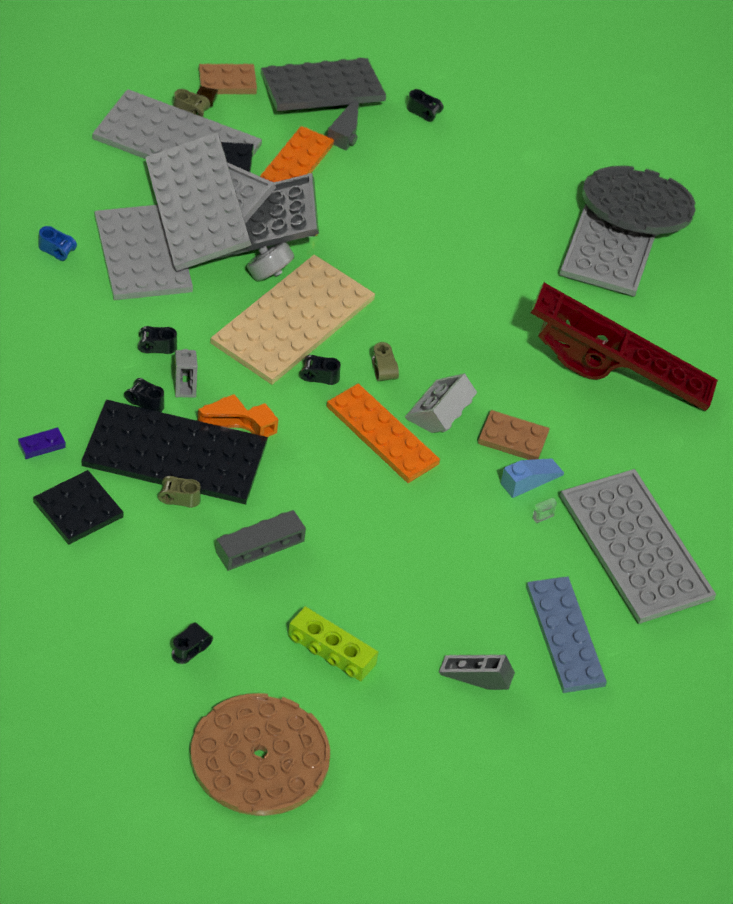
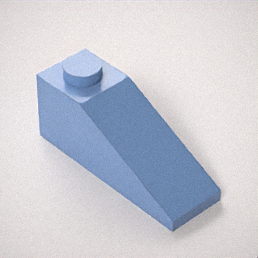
(528, 475)

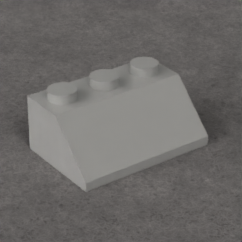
(442, 403)

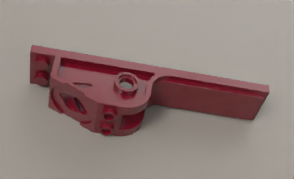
(620, 349)

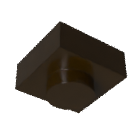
(209, 93)

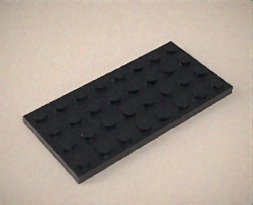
(160, 445)

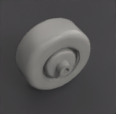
(270, 261)

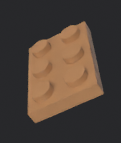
(229, 78)
(513, 435)

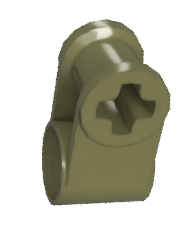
(190, 102)
(384, 362)
(182, 492)

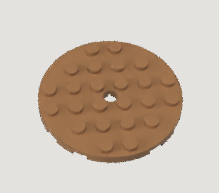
(254, 785)

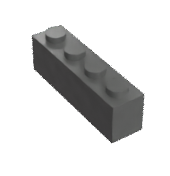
(260, 540)

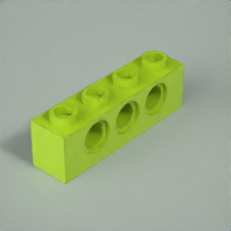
(333, 644)

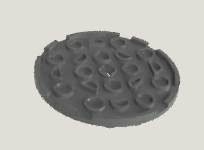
(639, 200)

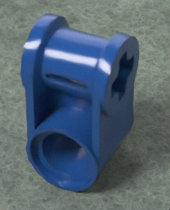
(55, 242)

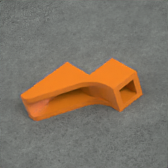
(232, 414)

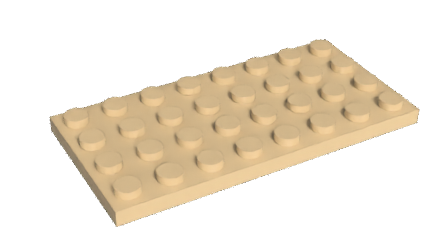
(292, 319)

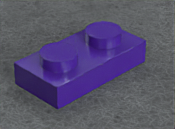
(41, 443)

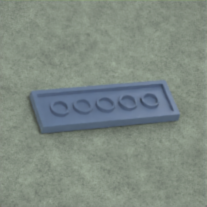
(566, 634)

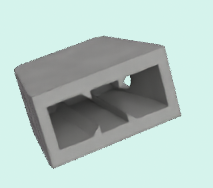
(185, 366)

